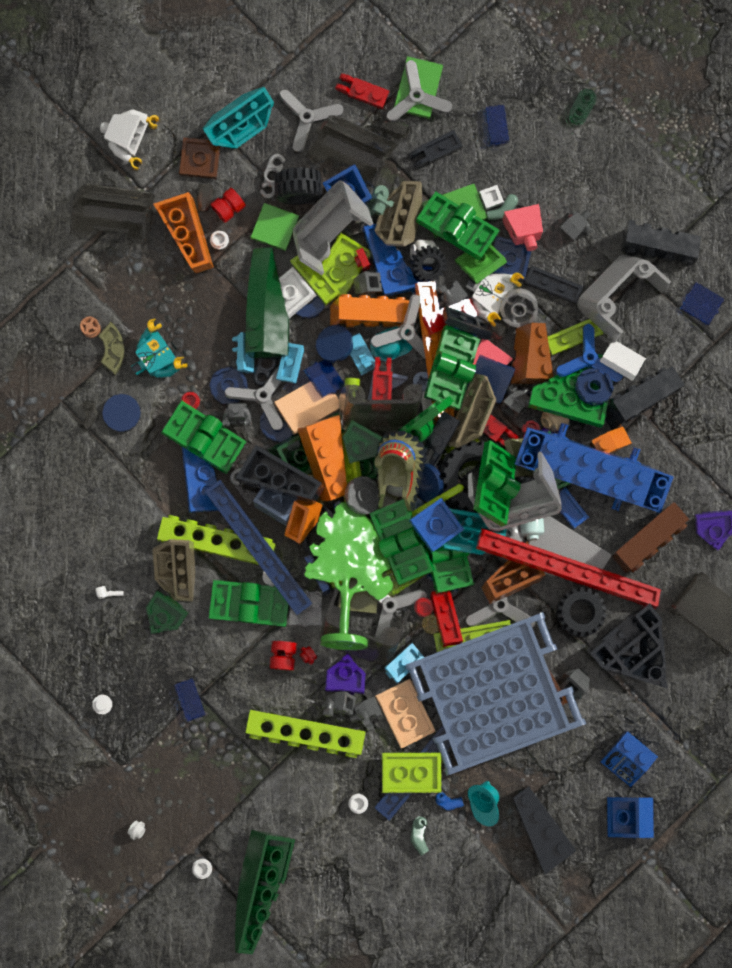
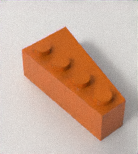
(186, 229)
(368, 311)
(325, 455)

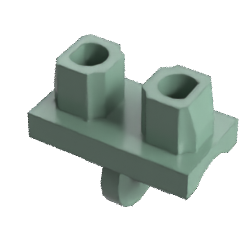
(379, 201)

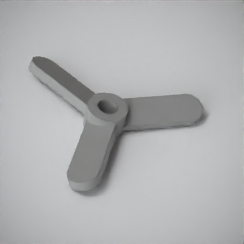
(410, 100)
(304, 124)
(399, 334)
(266, 403)
(398, 602)
(492, 610)

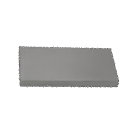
(570, 544)

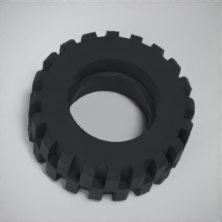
(449, 472)

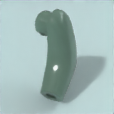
(509, 204)
(417, 835)

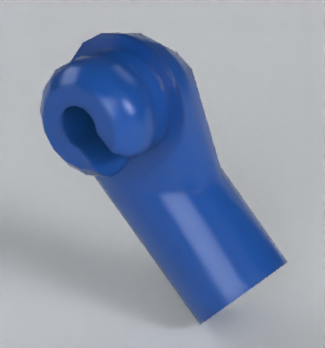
(447, 803)

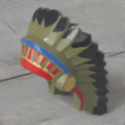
(400, 464)

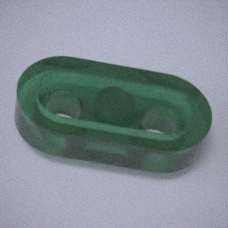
(582, 105)

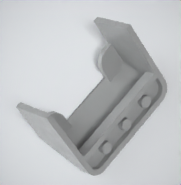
(325, 222)
(595, 300)
(533, 502)

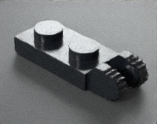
(437, 149)
(466, 322)
(441, 436)

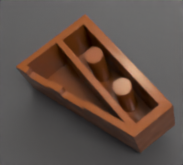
(532, 355)
(510, 579)

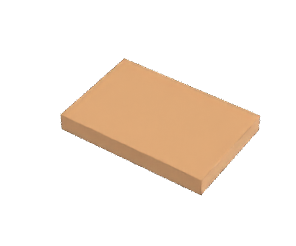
(305, 407)
(405, 714)

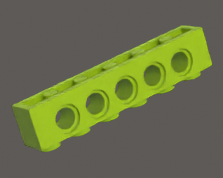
(170, 524)
(257, 718)

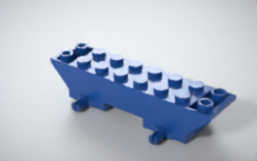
(596, 470)

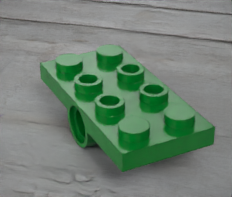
(457, 225)
(452, 366)
(424, 423)
(203, 437)
(496, 484)
(401, 542)
(451, 569)
(248, 603)

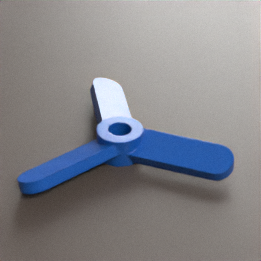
(588, 351)

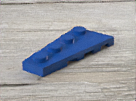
(389, 262)
(198, 478)

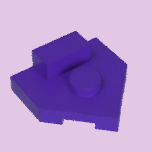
(714, 527)
(345, 677)

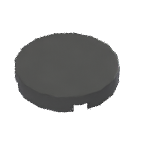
(362, 495)

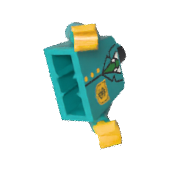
(155, 354)

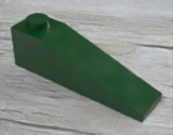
(293, 452)

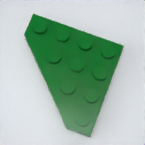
(560, 399)

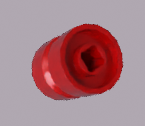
(228, 205)
(283, 662)

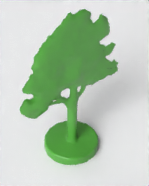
(349, 552)

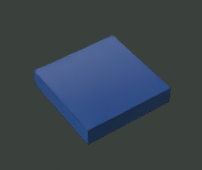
(436, 525)

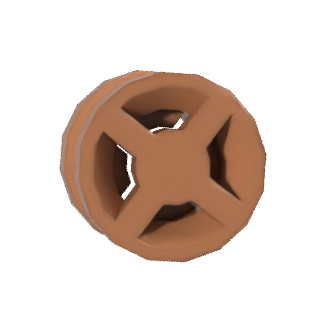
(90, 323)

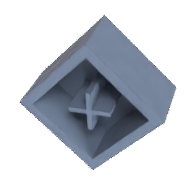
(274, 505)

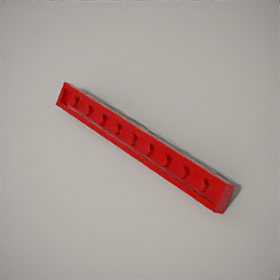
(568, 568)

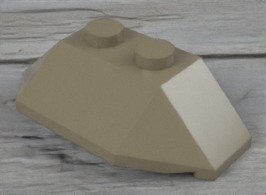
(398, 222)
(474, 411)
(175, 568)

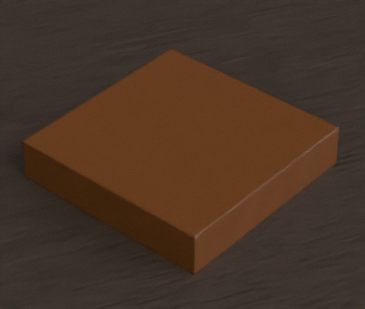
(199, 158)

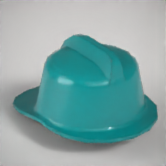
(391, 350)
(484, 803)

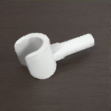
(102, 593)

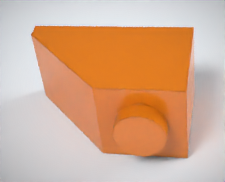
(611, 441)
(302, 520)

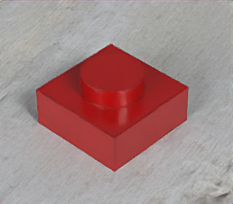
(361, 260)

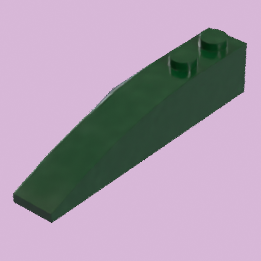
(266, 311)
(261, 875)

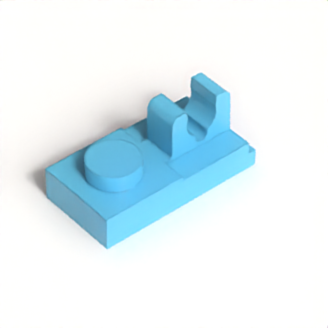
(361, 355)
(244, 361)
(290, 365)
(396, 668)

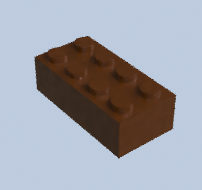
(647, 540)

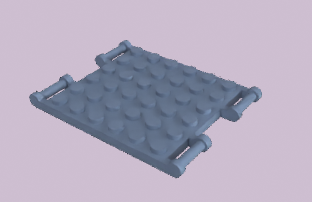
(495, 694)

